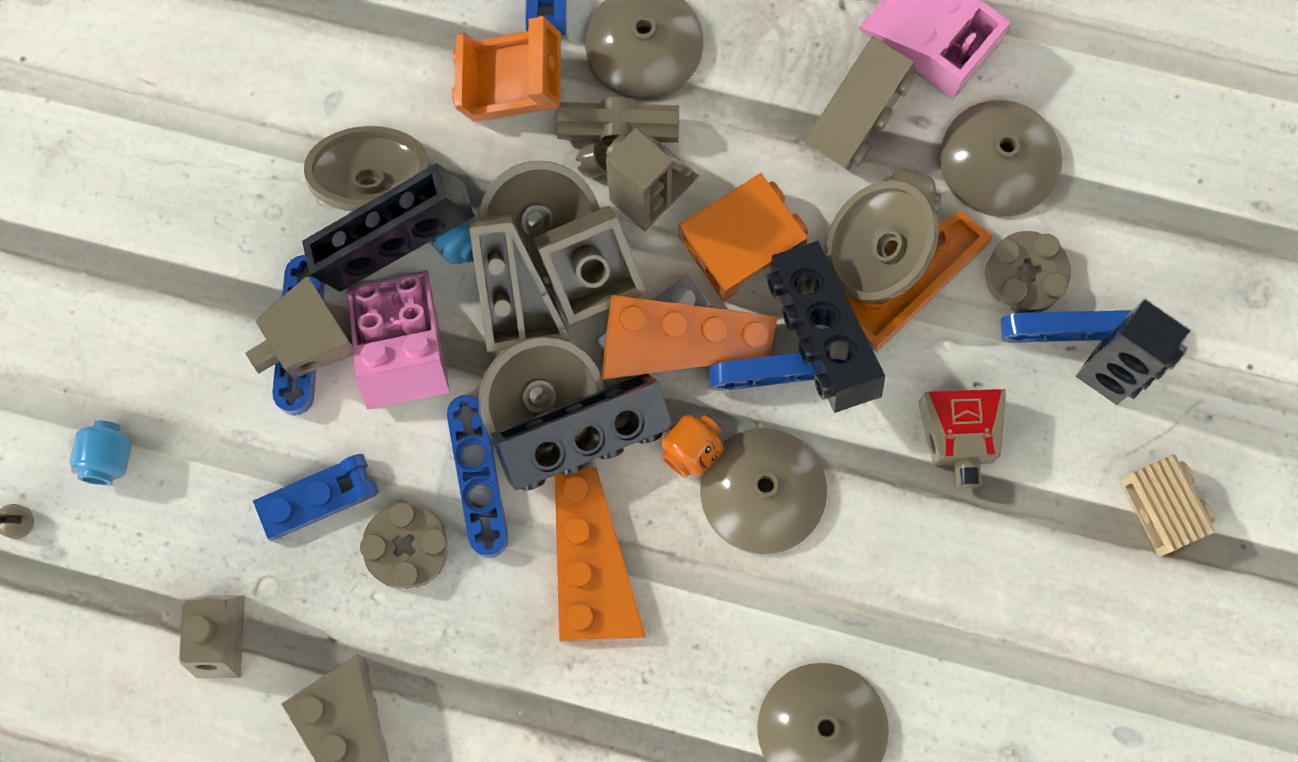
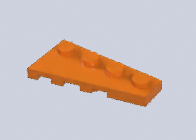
(957, 245)
(671, 336)
(591, 572)

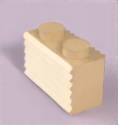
(1168, 504)

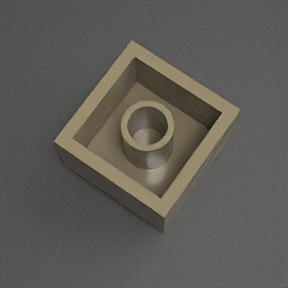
(589, 264)

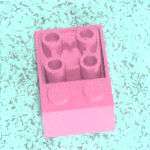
(941, 36)
(396, 341)

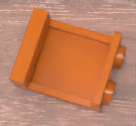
(508, 72)
(741, 233)

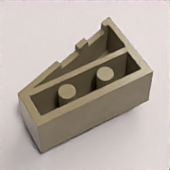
(862, 104)
(645, 177)
(510, 286)
(339, 716)

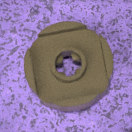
(1044, 254)
(429, 544)

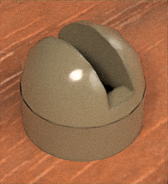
(592, 160)
(15, 530)

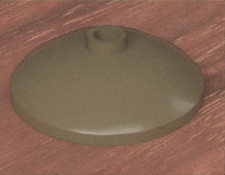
(644, 63)
(361, 165)
(994, 179)
(540, 188)
(868, 232)
(542, 362)
(757, 519)
(818, 693)

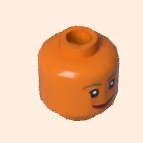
(692, 446)

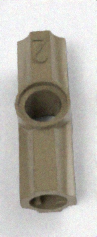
(614, 118)

